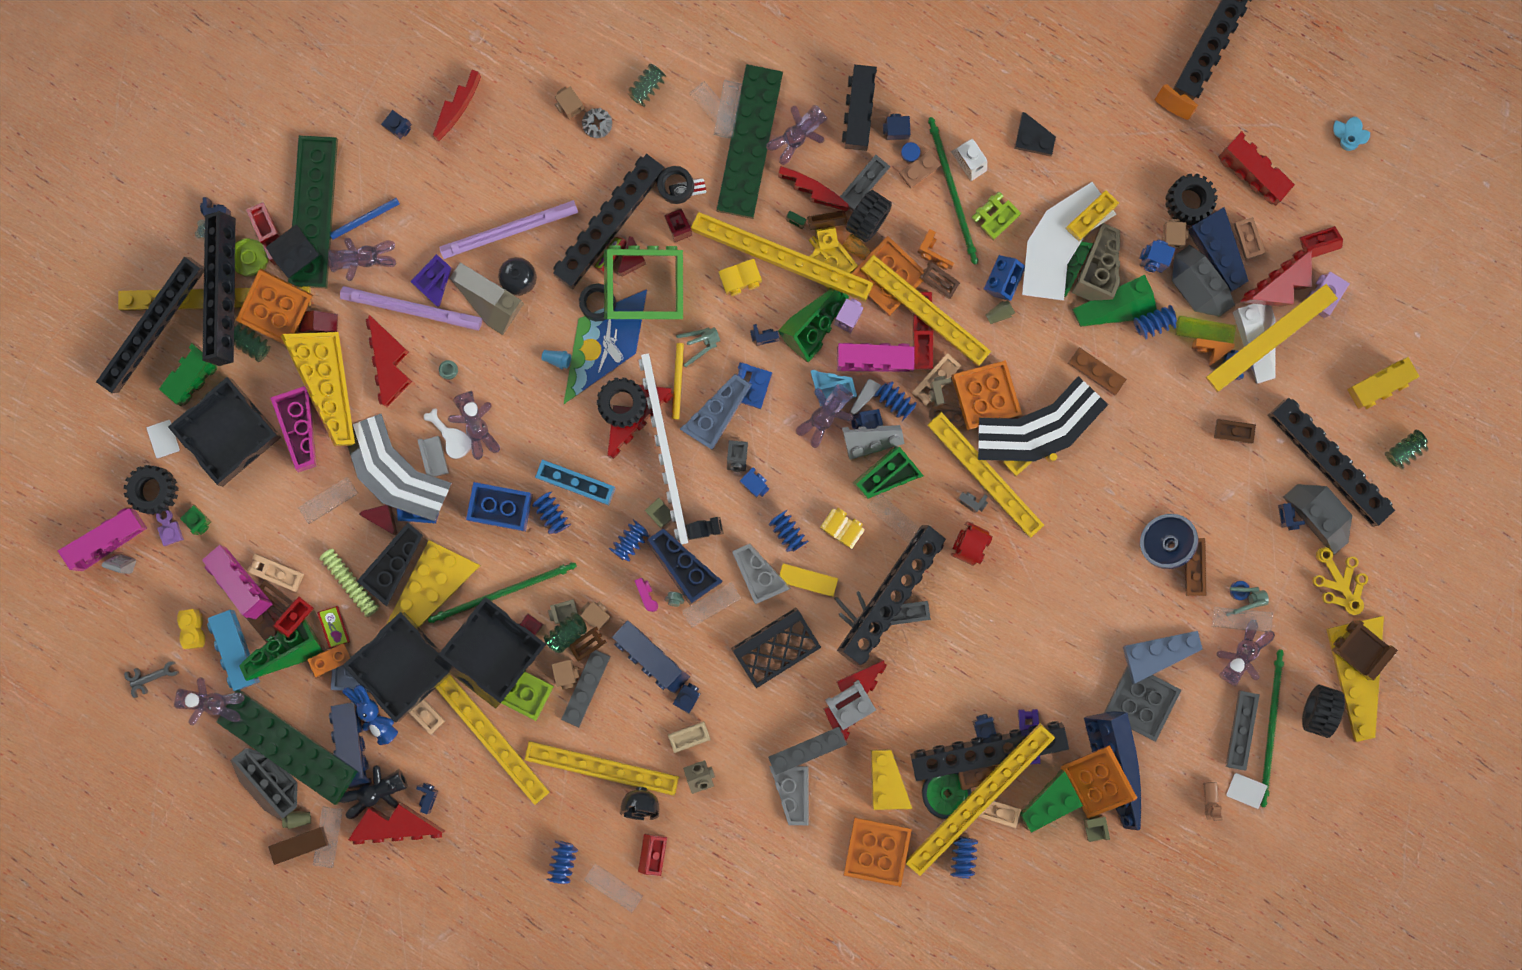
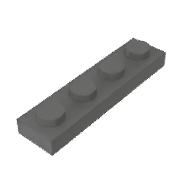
(586, 688)
(1242, 730)
(807, 750)

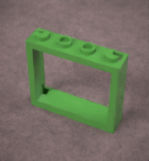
(636, 251)

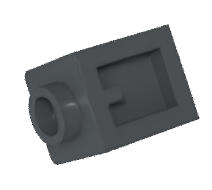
(737, 456)
(968, 501)

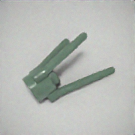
(708, 336)
(1256, 599)

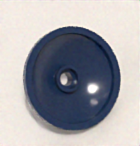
(1162, 533)

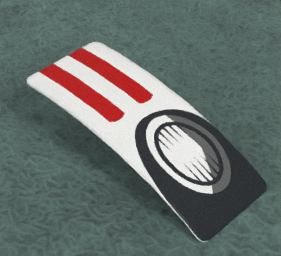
(679, 188)

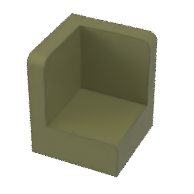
(659, 513)
(1096, 828)

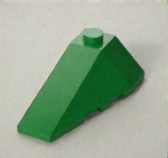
(1129, 302)
(809, 326)
(282, 652)

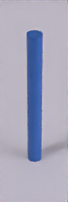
(364, 218)

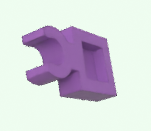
(169, 531)

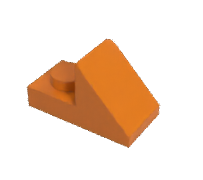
(1216, 348)

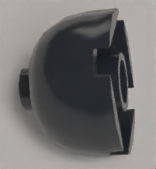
(517, 276)
(640, 804)

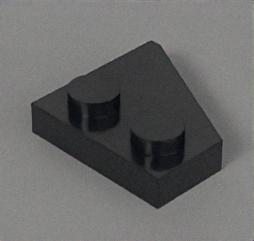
(1034, 137)

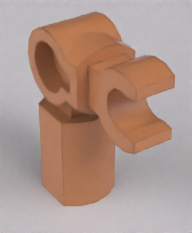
(1212, 809)

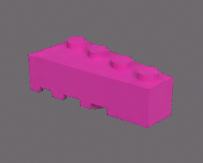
(875, 358)
(296, 423)
(102, 540)
(236, 583)

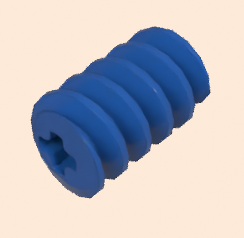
(1155, 321)
(895, 400)
(550, 514)
(788, 532)
(630, 541)
(964, 857)
(563, 862)

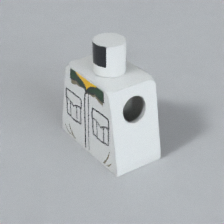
(970, 158)

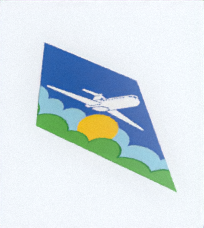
(603, 345)

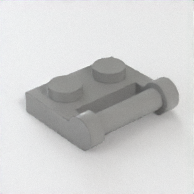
(854, 710)

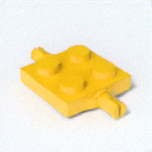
(835, 257)

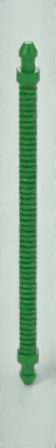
(971, 250)
(560, 570)
(1273, 714)

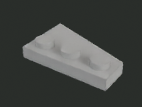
(868, 441)
(758, 574)
(794, 794)

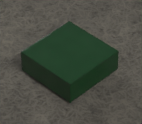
(795, 219)

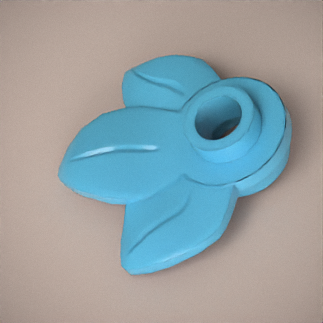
(1351, 131)

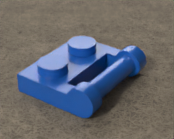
(759, 380)

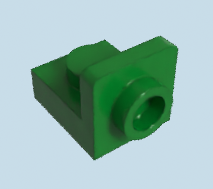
(196, 520)

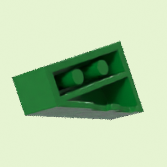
(187, 377)
(887, 473)
(1051, 803)

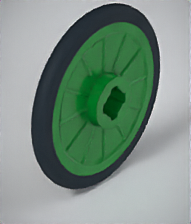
(935, 799)

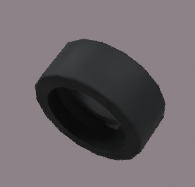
(671, 171)
(583, 298)

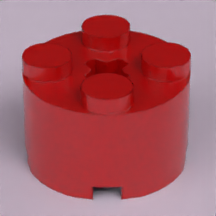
(971, 544)

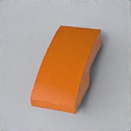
(1179, 105)

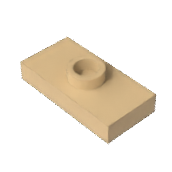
(689, 737)

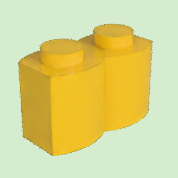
(740, 277)
(842, 528)
(191, 634)

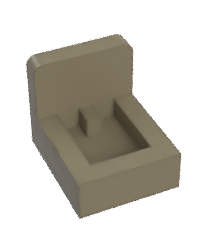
(936, 392)
(562, 610)

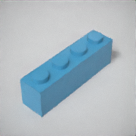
(575, 482)
(232, 647)

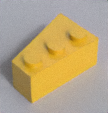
(1383, 383)
(887, 784)

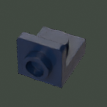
(397, 124)
(206, 207)
(767, 336)
(868, 419)
(1287, 514)
(687, 697)
(984, 726)
(427, 802)

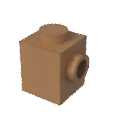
(568, 102)
(1175, 233)
(595, 614)
(565, 674)

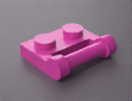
(644, 589)

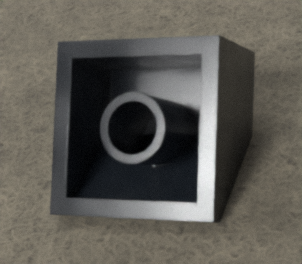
(292, 251)

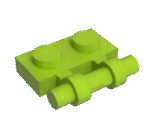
(1000, 220)

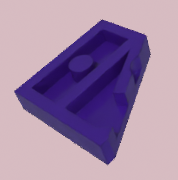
(433, 279)

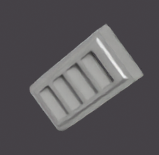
(866, 394)
(120, 564)

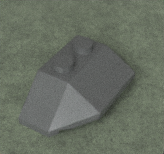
(1200, 283)
(1322, 514)
(266, 782)

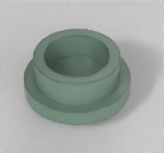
(448, 370)
(674, 599)

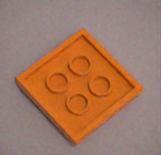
(900, 263)
(274, 306)
(986, 393)
(1099, 781)
(877, 852)

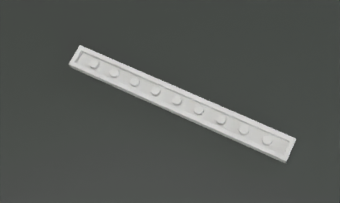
(665, 457)

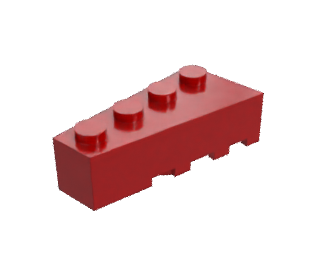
(1256, 169)

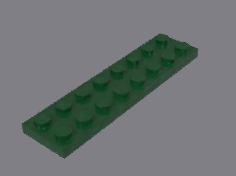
(749, 141)
(315, 204)
(290, 749)

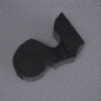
(704, 528)

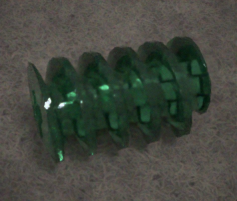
(646, 84)
(250, 344)
(1407, 449)
(566, 633)

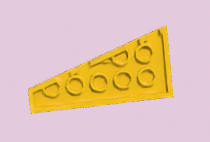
(322, 372)
(433, 582)
(1359, 693)

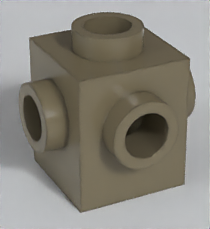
(699, 776)

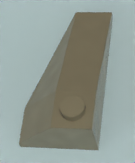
(1100, 272)
(488, 299)

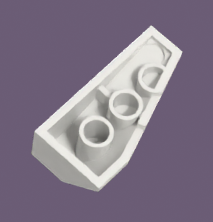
(1252, 322)

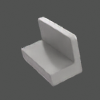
(433, 456)

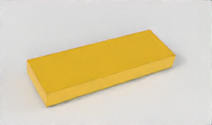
(1092, 215)
(808, 580)

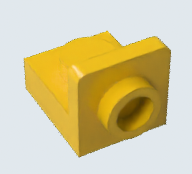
(827, 238)

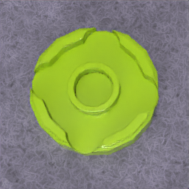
(249, 257)

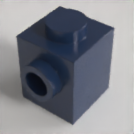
(897, 127)

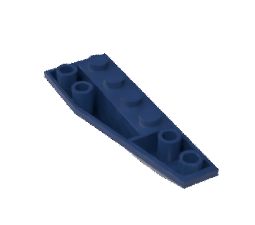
(1115, 730)

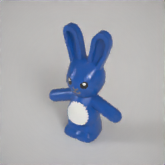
(369, 712)

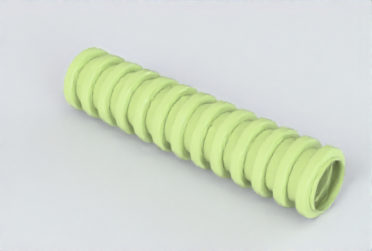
(349, 582)

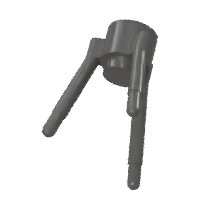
(849, 612)

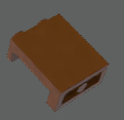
(1363, 650)

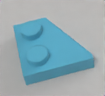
(828, 381)

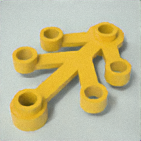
(1342, 583)

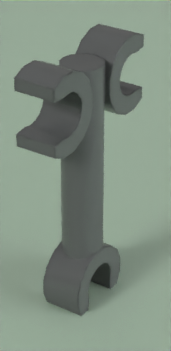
(138, 681)

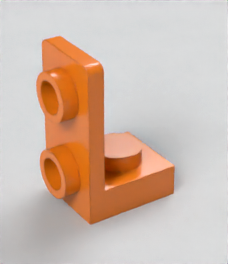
(928, 255)
(328, 660)

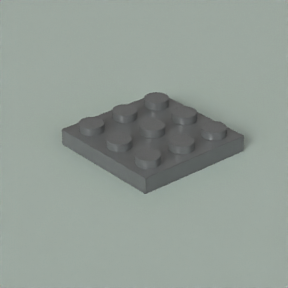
(1145, 702)

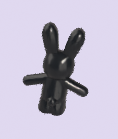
(370, 794)

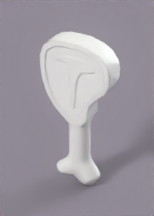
(457, 441)

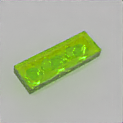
(1205, 329)

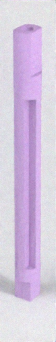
(508, 229)
(411, 308)

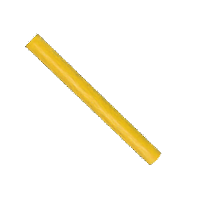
(677, 381)

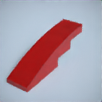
(453, 110)
(820, 193)
(922, 341)

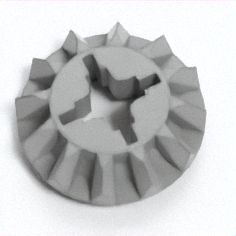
(592, 130)

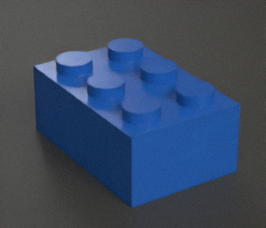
(499, 506)

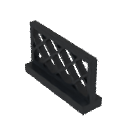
(769, 632)

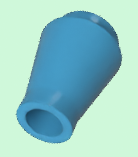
(557, 358)

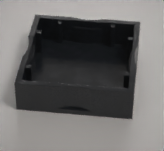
(224, 432)
(490, 652)
(398, 667)

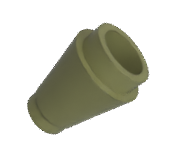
(1000, 312)
(296, 819)

